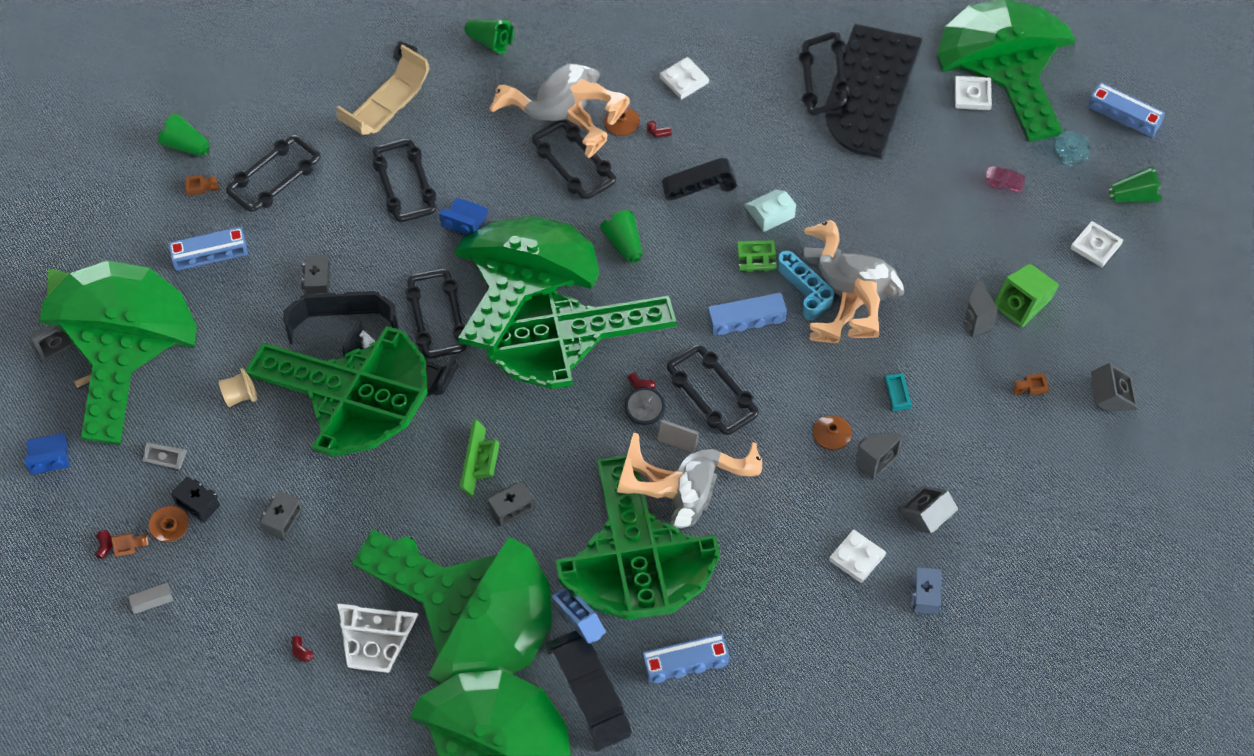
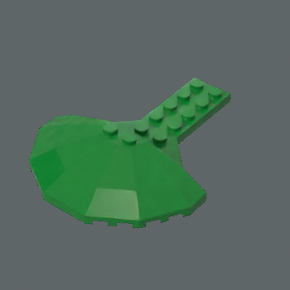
(1011, 47)
(520, 261)
(119, 322)
(558, 332)
(356, 397)
(636, 561)
(478, 611)
(491, 717)

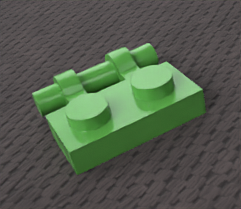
(756, 250)

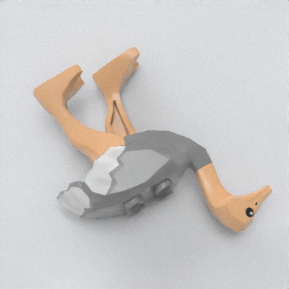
(564, 98)
(855, 279)
(689, 485)

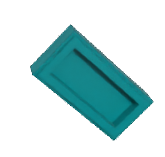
(897, 392)

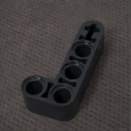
(699, 178)

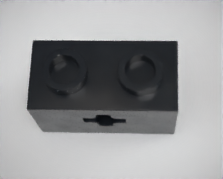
(195, 498)

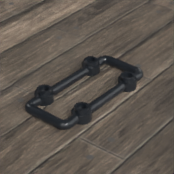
(807, 59)
(574, 184)
(265, 198)
(393, 203)
(413, 295)
(714, 418)

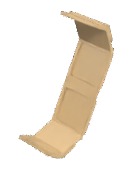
(390, 96)

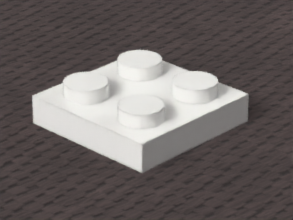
(684, 78)
(973, 93)
(1096, 244)
(857, 556)

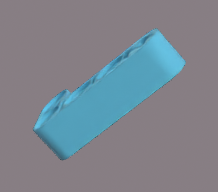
(808, 283)

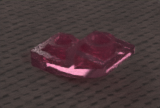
(1000, 176)

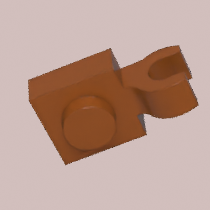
(198, 184)
(1034, 384)
(125, 543)

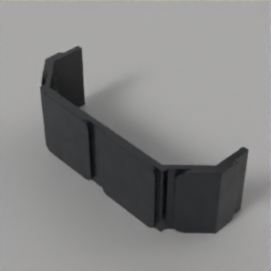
(338, 304)
(437, 376)
(591, 689)

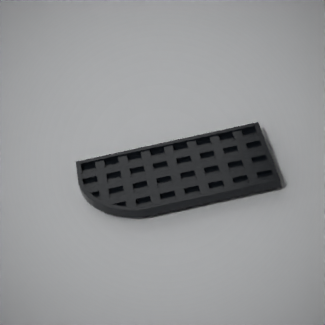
(878, 73)

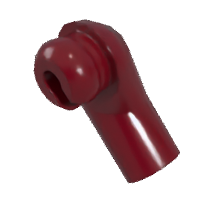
(656, 131)
(640, 383)
(105, 542)
(300, 652)

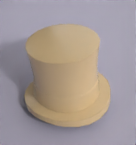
(238, 389)

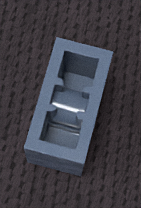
(929, 601)

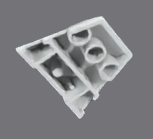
(373, 636)

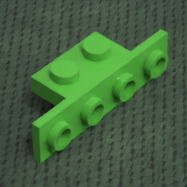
(479, 459)

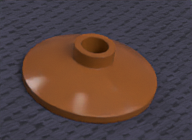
(625, 124)
(832, 439)
(166, 517)

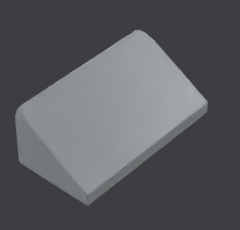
(813, 255)
(678, 436)
(164, 455)
(150, 598)

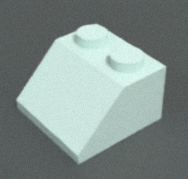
(772, 209)

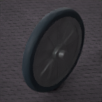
(644, 406)

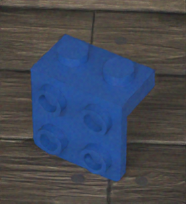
(463, 216)
(47, 454)

